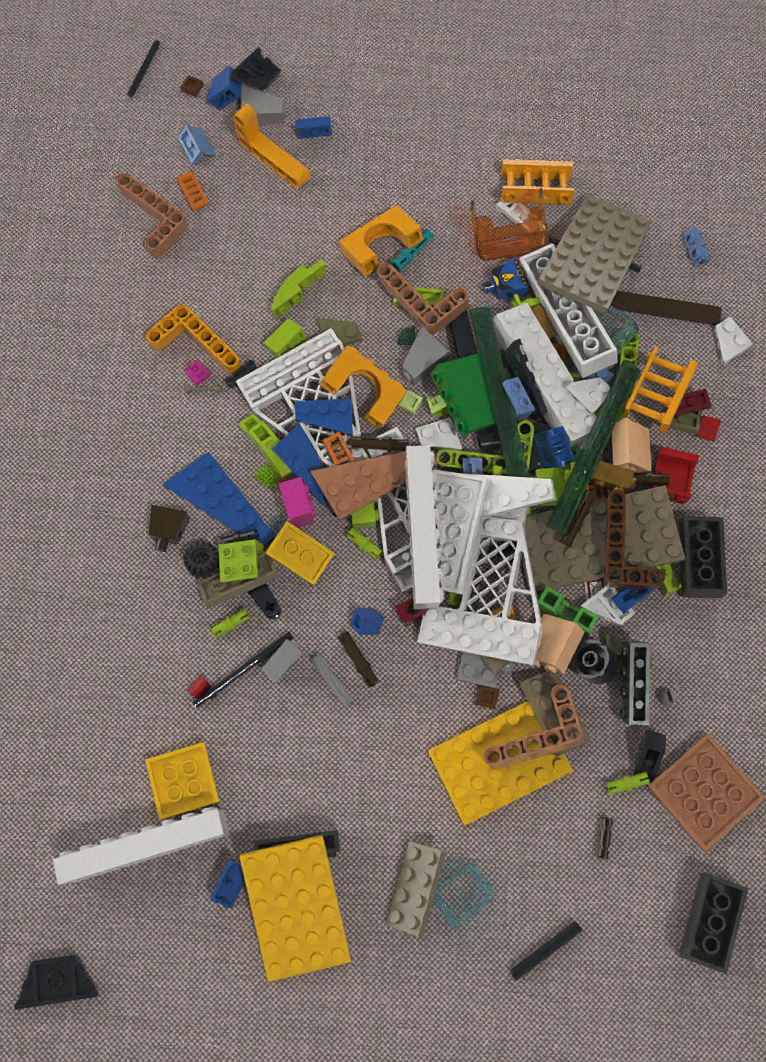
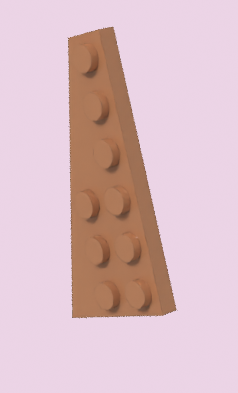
(361, 482)

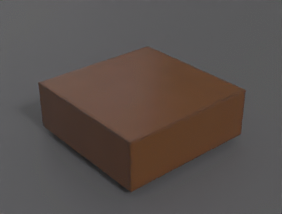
(192, 86)
(487, 697)

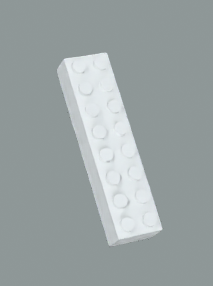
(574, 322)
(548, 369)
(422, 530)
(140, 847)

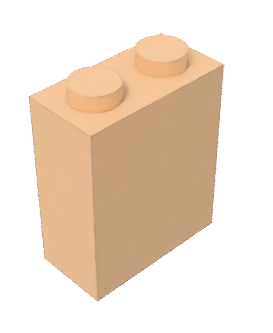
(631, 446)
(557, 643)

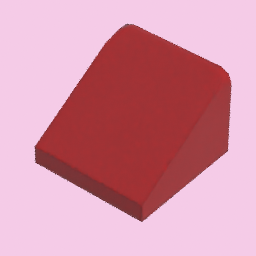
(708, 428)
(198, 687)

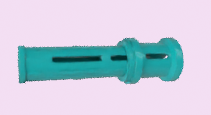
(406, 255)

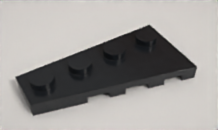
(516, 364)

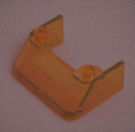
(510, 239)

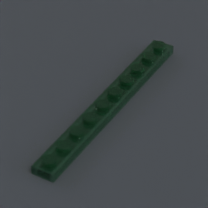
(500, 401)
(593, 447)

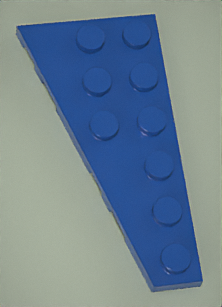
(216, 495)

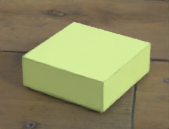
(410, 402)

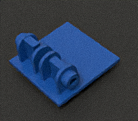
(554, 447)

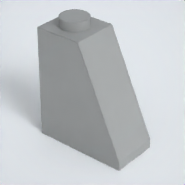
(267, 106)
(423, 357)

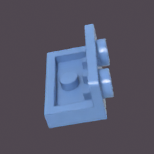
(520, 401)

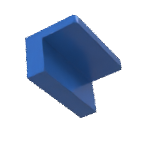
(314, 127)

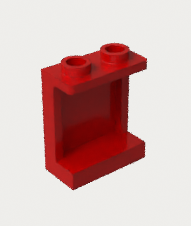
(681, 470)

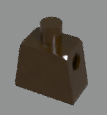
(167, 526)

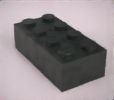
(704, 552)
(713, 922)

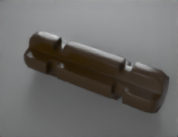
(604, 838)

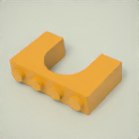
(391, 223)
(387, 390)

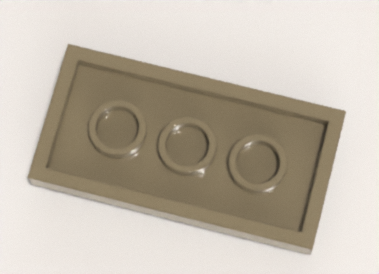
(216, 592)
(538, 693)
(416, 889)

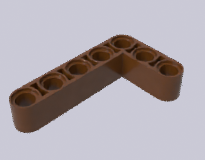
(619, 549)

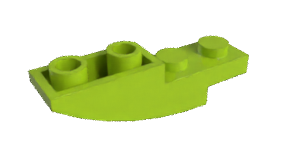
(291, 290)
(265, 440)

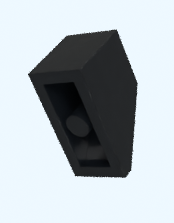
(650, 754)

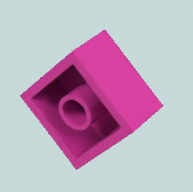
(296, 498)

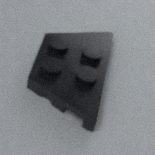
(256, 71)
(55, 982)

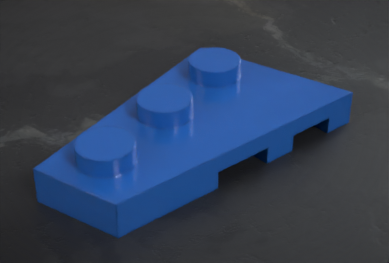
(328, 414)

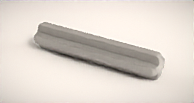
(332, 680)

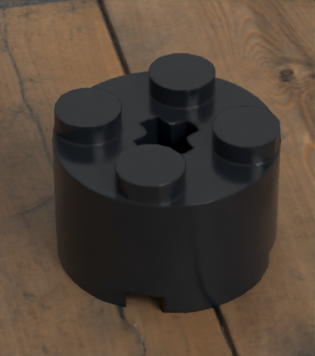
(595, 662)

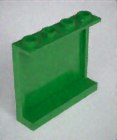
(465, 393)

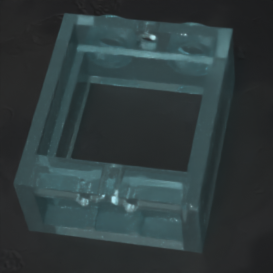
(626, 332)
(486, 888)

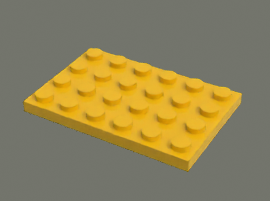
(478, 788)
(295, 908)

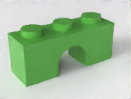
(553, 604)

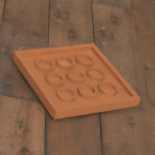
(706, 792)

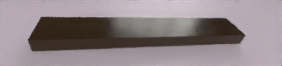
(667, 308)

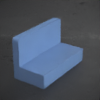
(195, 143)

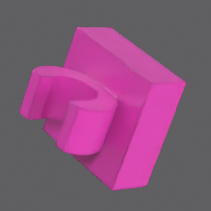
(197, 373)

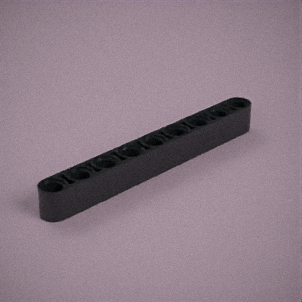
(465, 346)

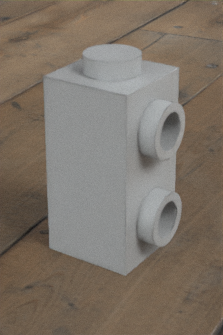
(282, 659)

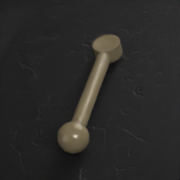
(188, 389)

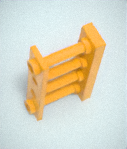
(537, 170)
(671, 403)

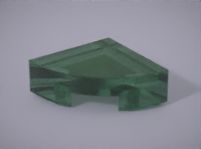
(407, 336)

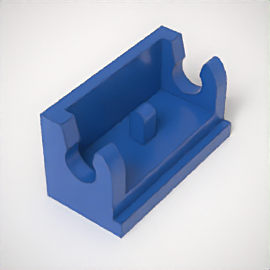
(629, 598)
(229, 885)

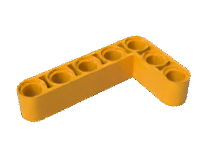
(266, 150)
(203, 332)

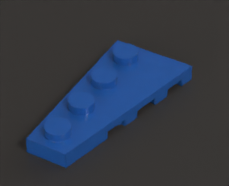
(300, 458)

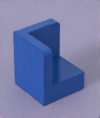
(366, 621)

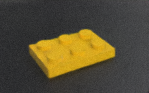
(299, 553)

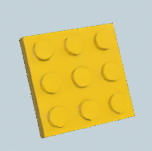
(182, 780)

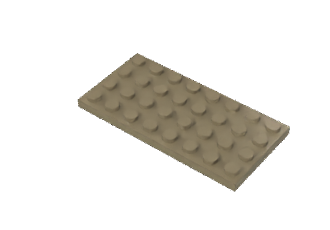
(595, 253)
(649, 541)

